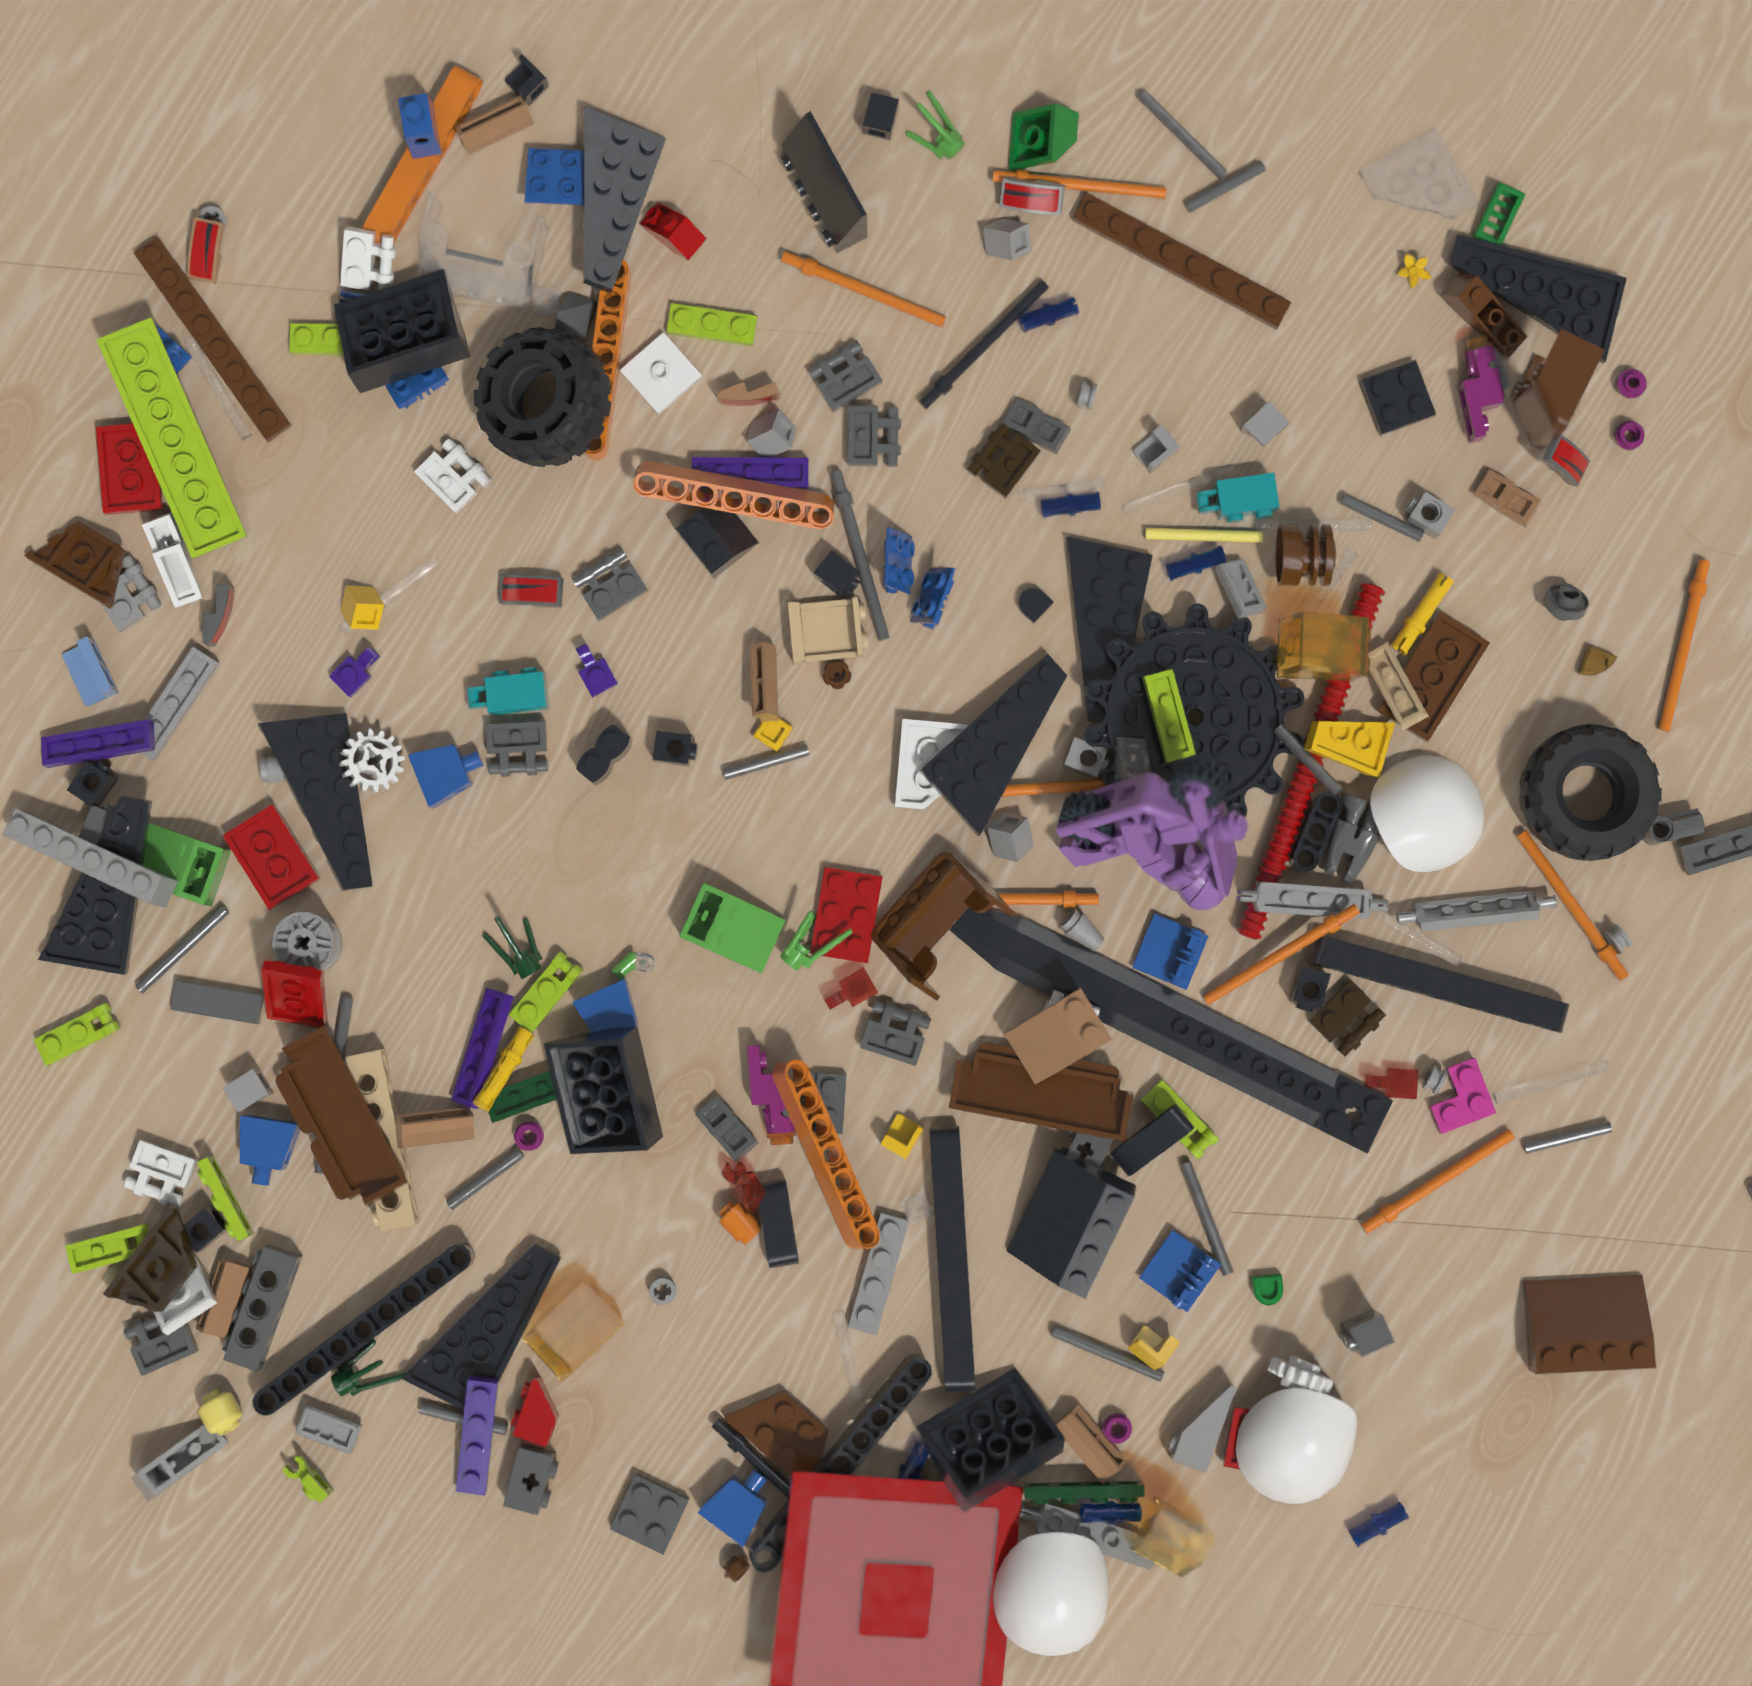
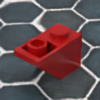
(673, 230)
(538, 1414)

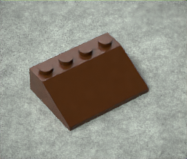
(1588, 1325)

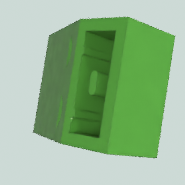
(190, 861)
(732, 928)

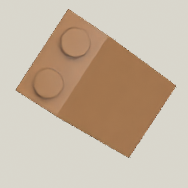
(1058, 1036)

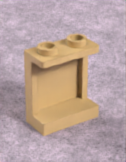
(827, 630)

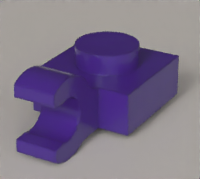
(352, 674)
(597, 674)

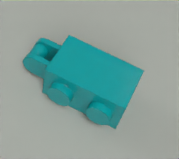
(1241, 498)
(511, 692)

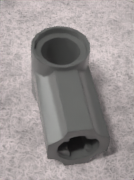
(1676, 827)

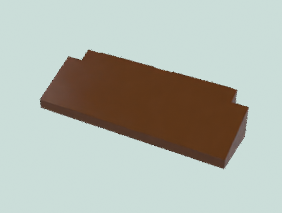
(1075, 1099)
(331, 1105)

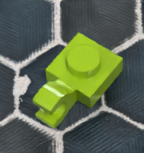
(313, 1484)

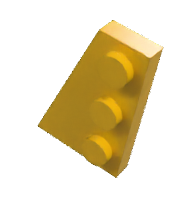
(1352, 744)

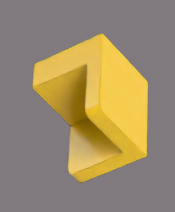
(362, 607)
(901, 1136)
(1152, 1348)

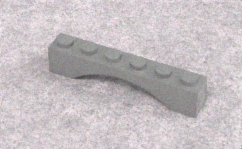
(90, 858)

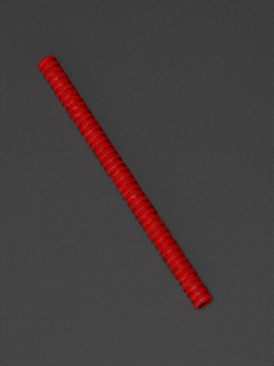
(1304, 779)

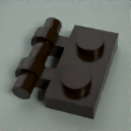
(1010, 466)
(1340, 1012)

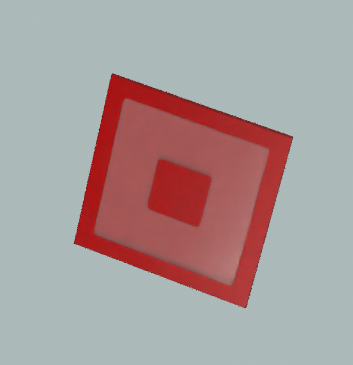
(890, 1584)

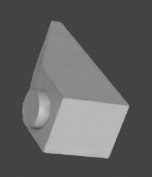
(1199, 1434)
(177, 1462)

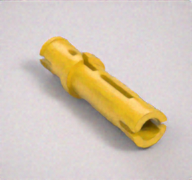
(1415, 623)
(501, 1072)

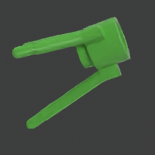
(948, 141)
(797, 952)

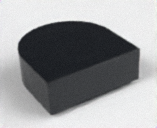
(1034, 604)

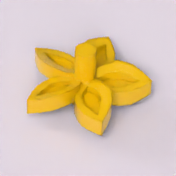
(1414, 269)

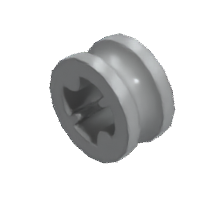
(213, 211)
(1087, 395)
(1617, 938)
(1434, 1079)
(656, 1284)

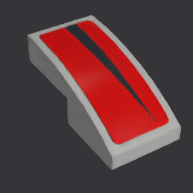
(1032, 197)

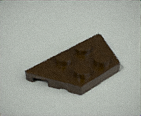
(156, 1266)

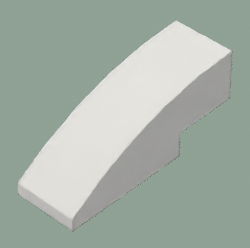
(172, 559)

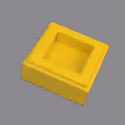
(773, 733)

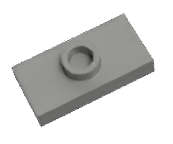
(1240, 588)
(328, 1429)

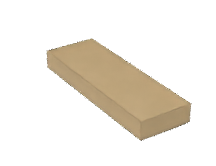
(1395, 687)

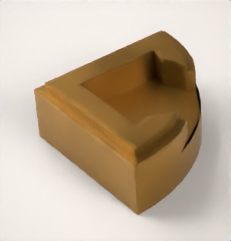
(1595, 661)

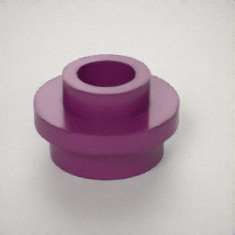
(1627, 391)
(1637, 431)
(519, 1136)
(1122, 1436)

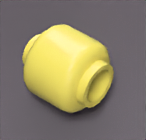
(220, 1412)

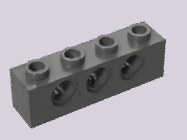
(236, 1347)

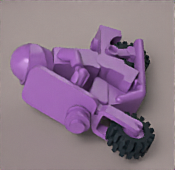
(1160, 828)

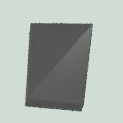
(575, 316)

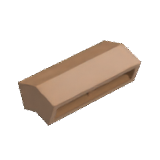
(494, 125)
(764, 681)
(434, 1127)
(227, 1287)
(1090, 1444)

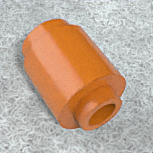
(738, 1224)

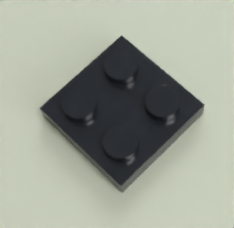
(1397, 398)

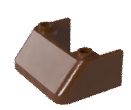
(1554, 388)
(927, 913)

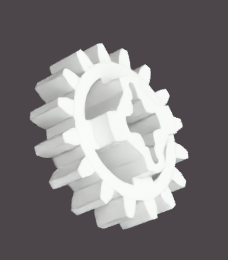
(377, 771)
(1300, 1374)

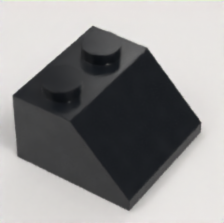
(716, 539)

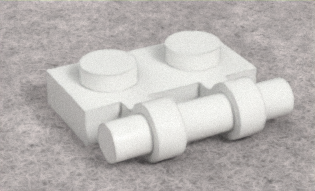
(358, 259)
(446, 482)
(162, 1164)

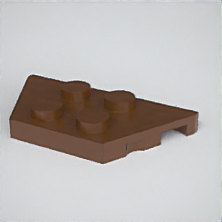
(83, 561)
(782, 1431)

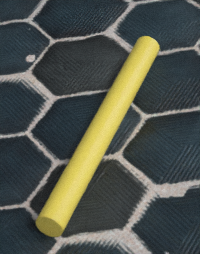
(1203, 535)

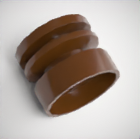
(1304, 555)

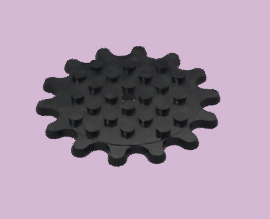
(1213, 675)

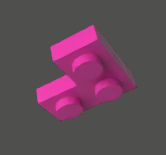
(1471, 1098)

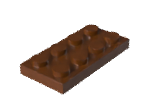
(1440, 670)

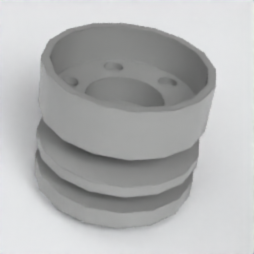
(324, 942)

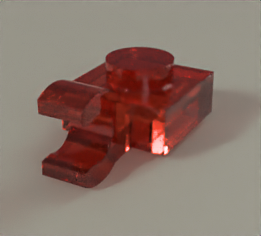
(854, 988)
(1398, 1083)
(747, 1187)

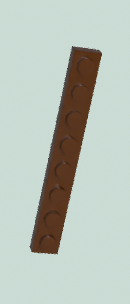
(1181, 261)
(212, 339)

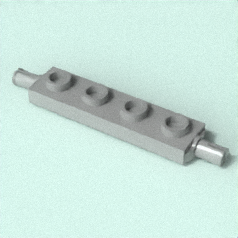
(1310, 899)
(1476, 910)
(1111, 1539)

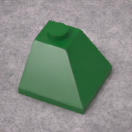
(1041, 135)

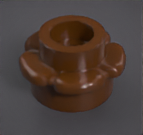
(836, 682)
(736, 1568)

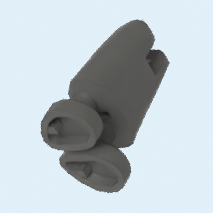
(1350, 840)

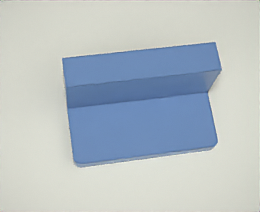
(89, 672)

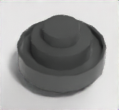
(1566, 602)

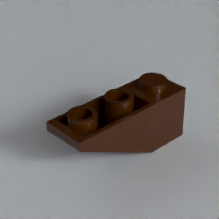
(1484, 313)

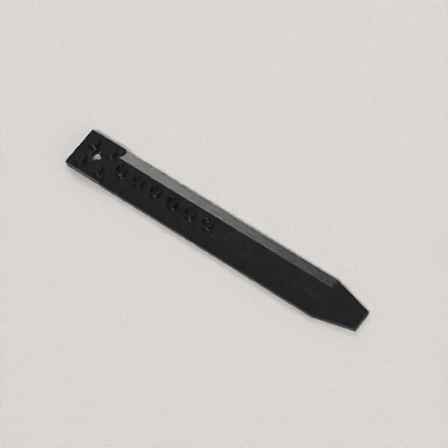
(1177, 1026)

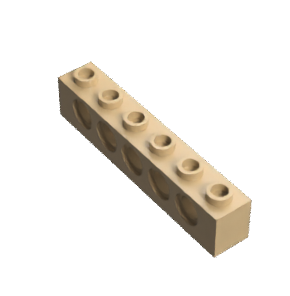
(376, 1065)

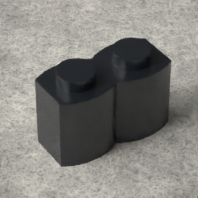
(609, 748)

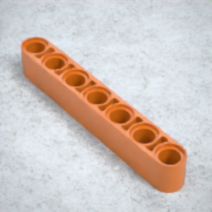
(413, 175)
(611, 345)
(723, 484)
(814, 1148)

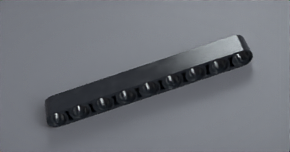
(1439, 983)
(952, 1259)
(350, 1334)
(845, 1447)

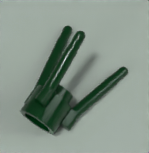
(525, 963)
(348, 1378)

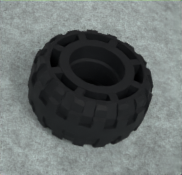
(577, 407)
(1632, 783)

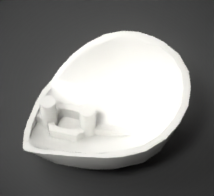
(1427, 812)
(1296, 1444)
(1052, 1593)

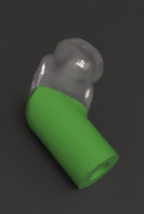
(634, 961)

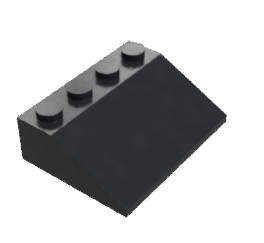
(824, 185)
(400, 331)
(604, 1091)
(1071, 1222)
(990, 1439)

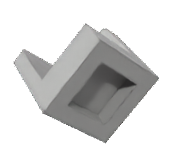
(1007, 239)
(1265, 424)
(771, 434)
(1156, 449)
(1010, 836)
(248, 1089)

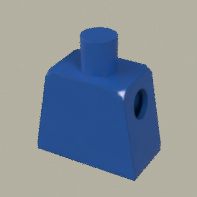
(419, 122)
(444, 772)
(608, 1007)
(266, 1145)
(736, 1506)

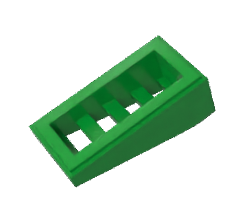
(1509, 192)

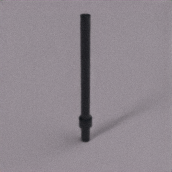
(944, 383)
(738, 1443)

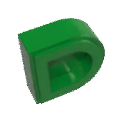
(1267, 1288)

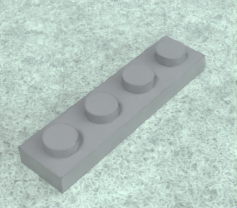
(179, 697)
(878, 1274)

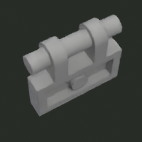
(126, 608)

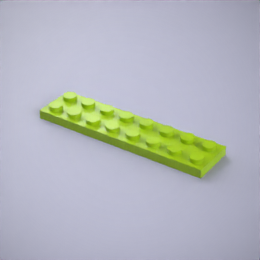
(171, 437)

